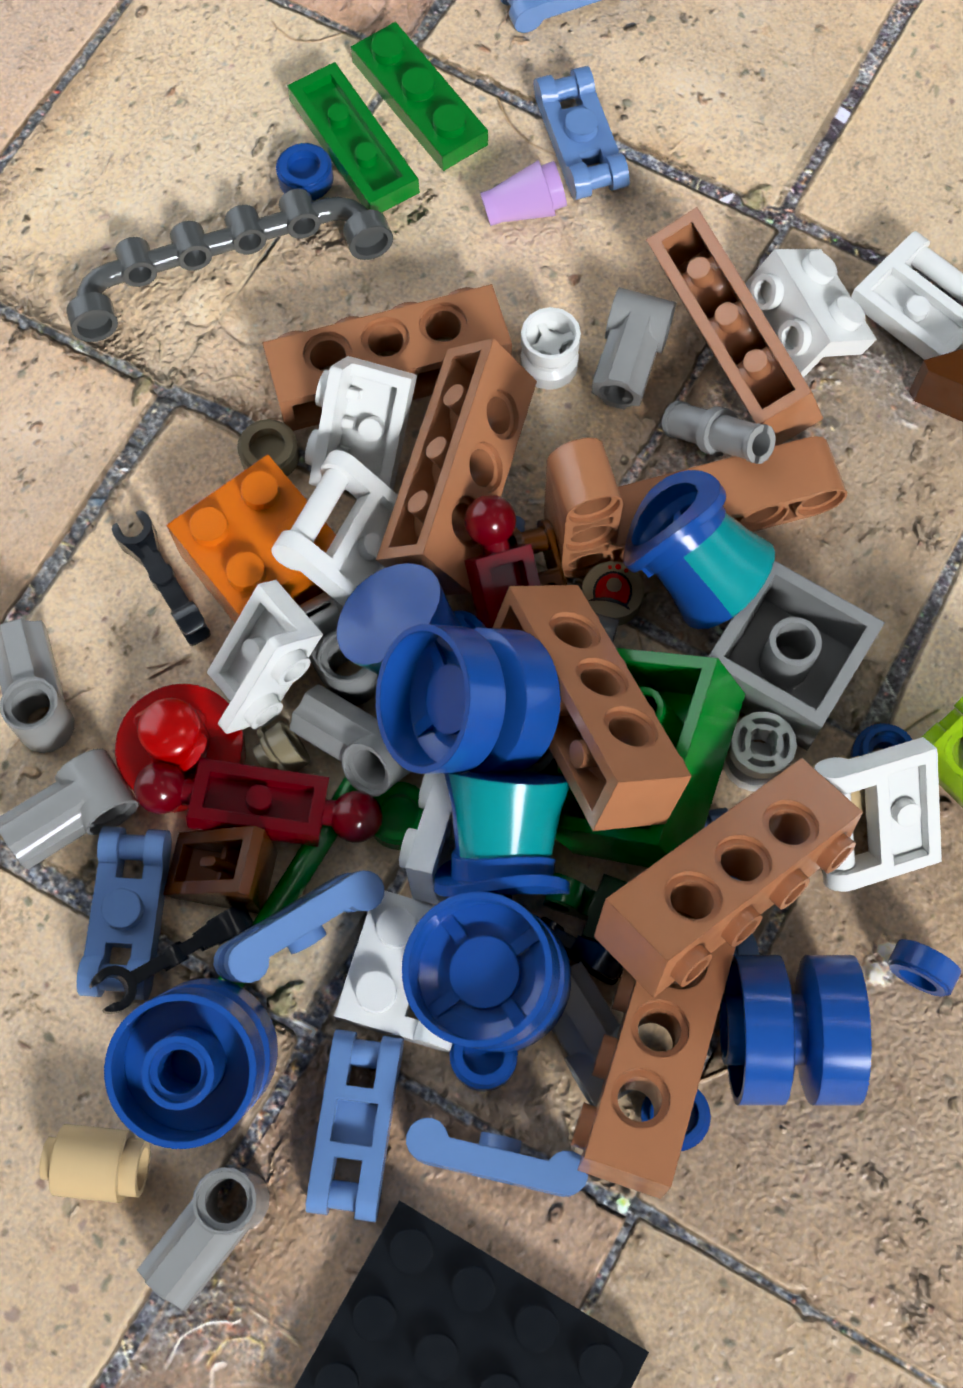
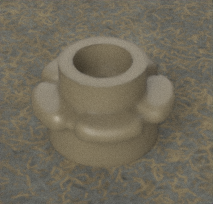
(280, 748)

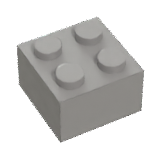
(795, 650)

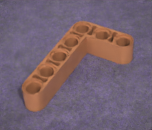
(595, 514)

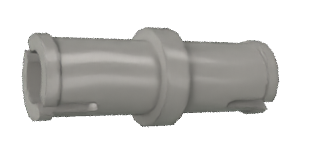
(719, 431)

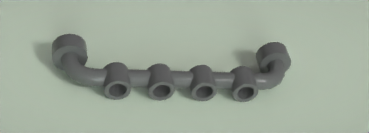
(93, 314)

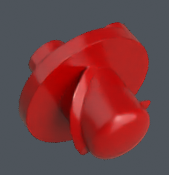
(177, 728)

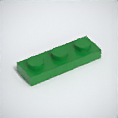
(419, 96)
(353, 139)

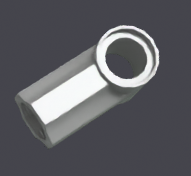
(634, 336)
(30, 683)
(349, 737)
(81, 801)
(582, 1030)
(202, 1237)

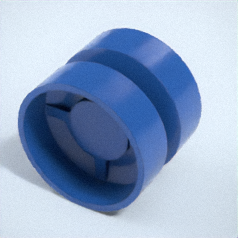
(467, 699)
(486, 973)
(817, 1028)
(190, 1063)

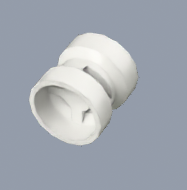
(550, 347)
(749, 762)

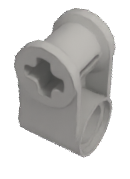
(327, 656)

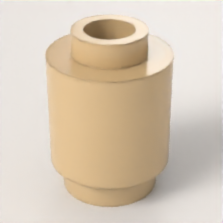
(95, 1163)

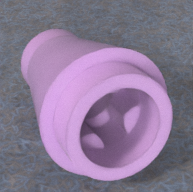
(526, 195)

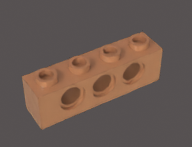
(734, 327)
(408, 329)
(458, 457)
(606, 730)
(765, 841)
(648, 1152)

